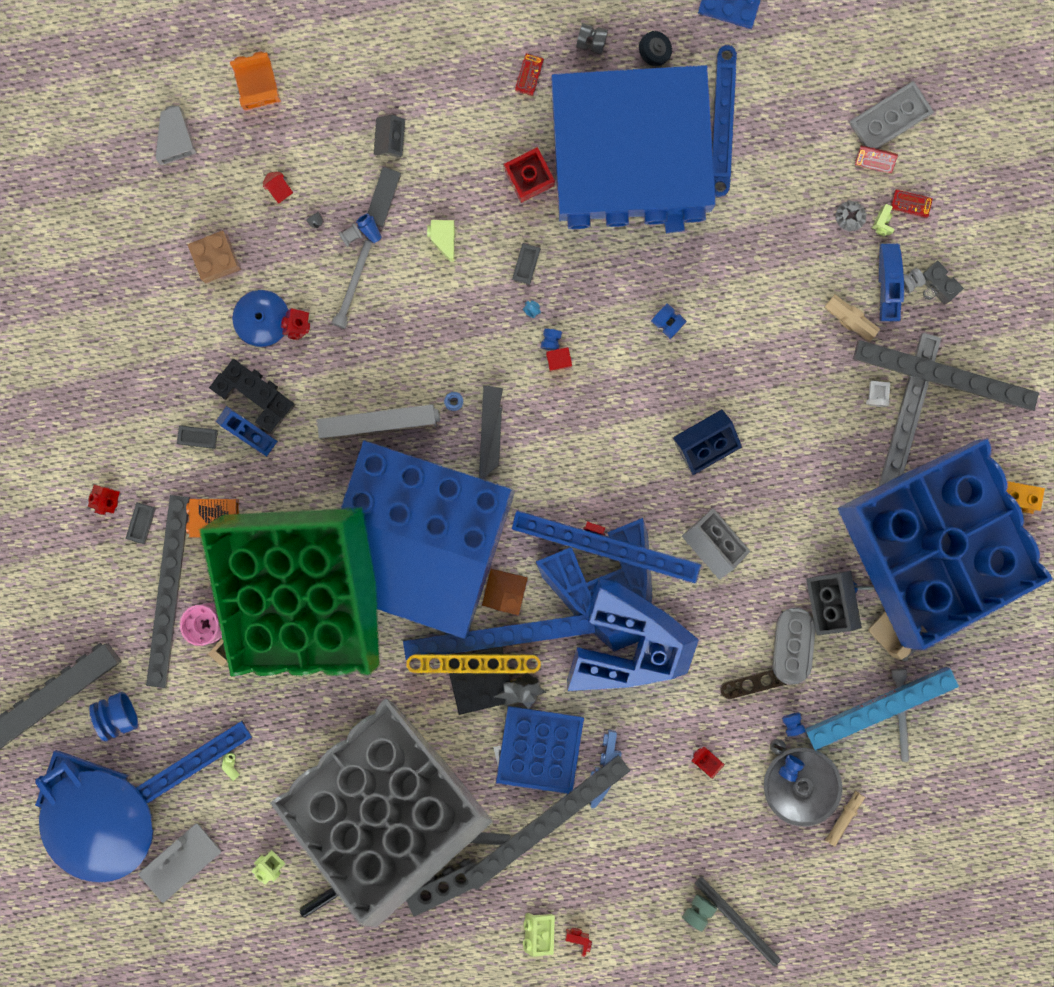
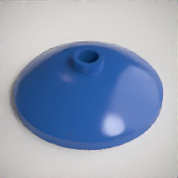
(267, 329)

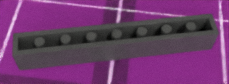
(57, 692)

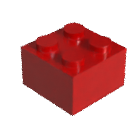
(529, 174)

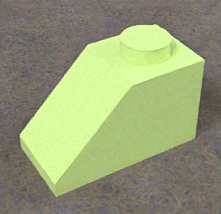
(443, 236)

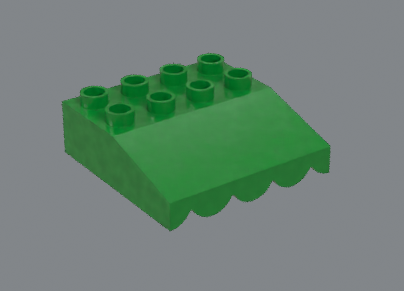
(294, 592)

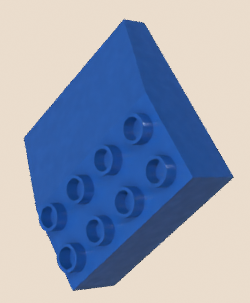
(427, 535)
(944, 545)

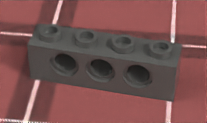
(419, 904)

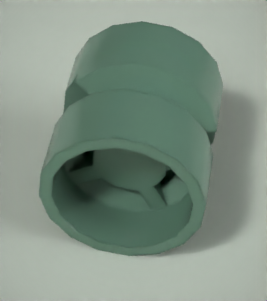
(699, 912)

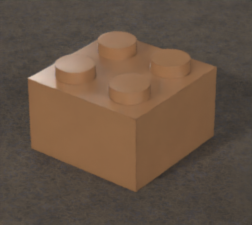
(214, 256)

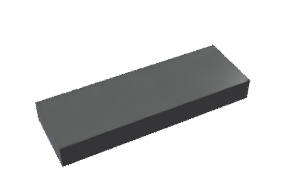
(383, 195)

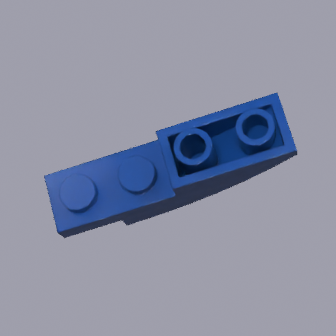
(892, 282)

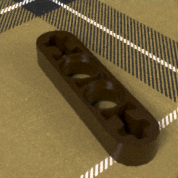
(757, 685)

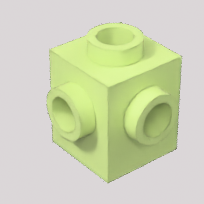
(268, 867)

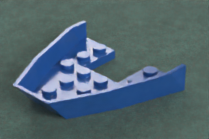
(567, 581)

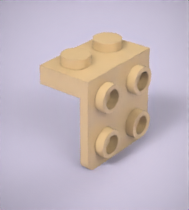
(885, 635)

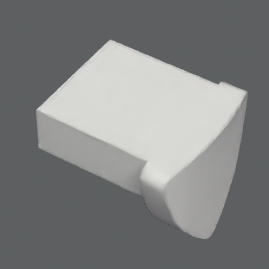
(878, 394)

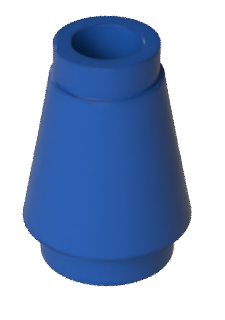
(368, 227)

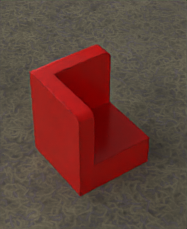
(559, 359)

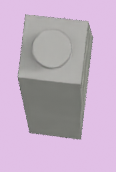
(173, 136)

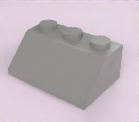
(716, 544)

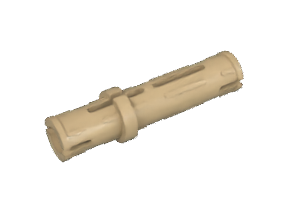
(845, 818)

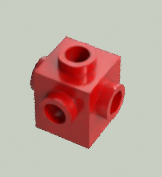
(295, 324)
(103, 499)

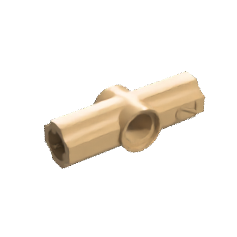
(852, 318)

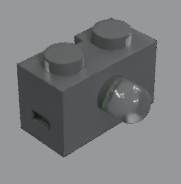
(940, 284)

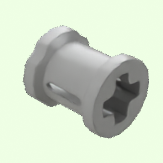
(350, 234)

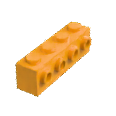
(1027, 496)

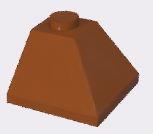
(504, 591)

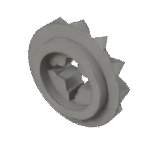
(851, 224)

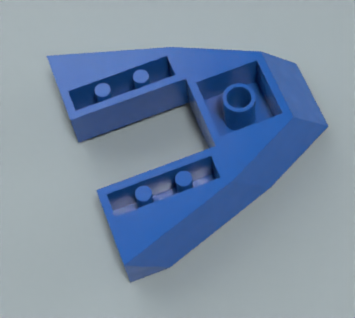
(661, 653)

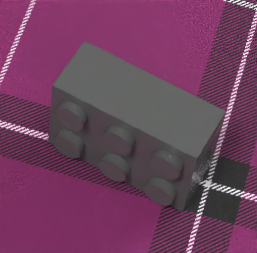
(834, 603)

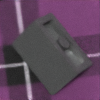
(389, 136)

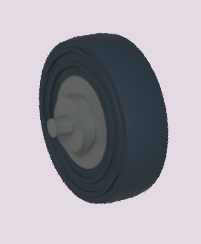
(655, 48)

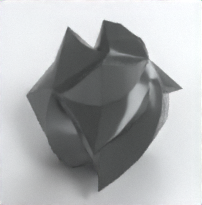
(521, 690)

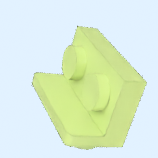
(539, 934)

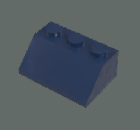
(707, 442)

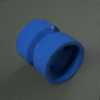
(664, 316)

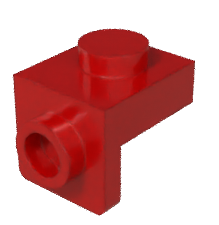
(707, 762)
(576, 936)

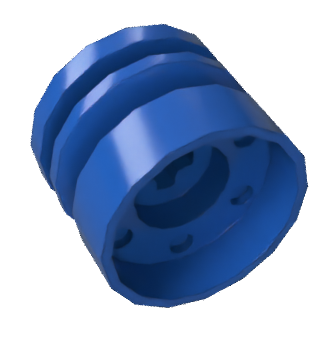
(113, 716)

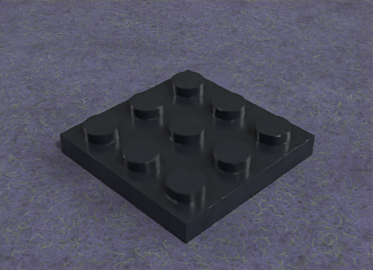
(477, 690)

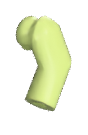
(228, 765)

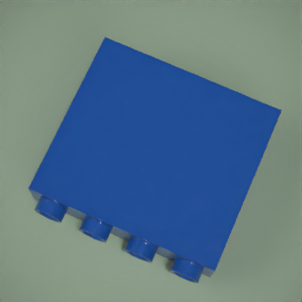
(633, 145)

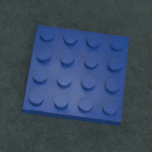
(539, 749)

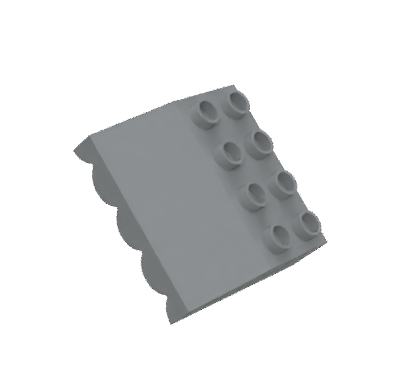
(380, 814)

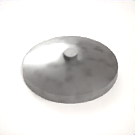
(813, 794)

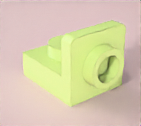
(883, 218)

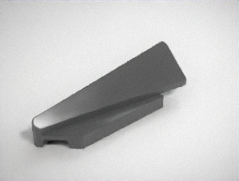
(490, 430)

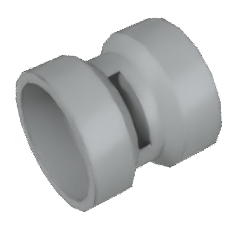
(913, 280)

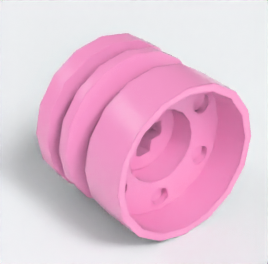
(195, 625)

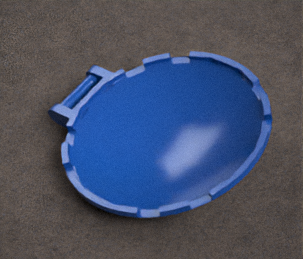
(93, 823)

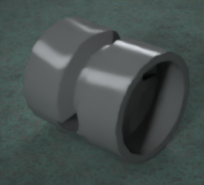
(597, 43)

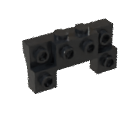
(251, 385)

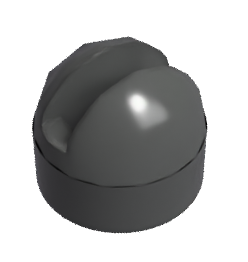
(315, 220)
(779, 742)

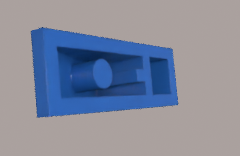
(246, 431)

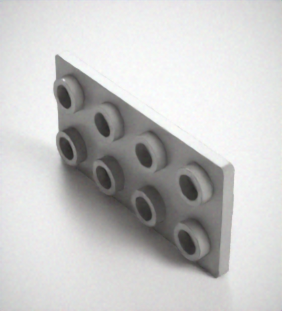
(180, 862)

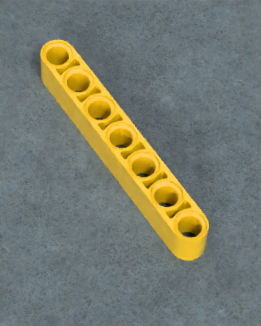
(465, 668)

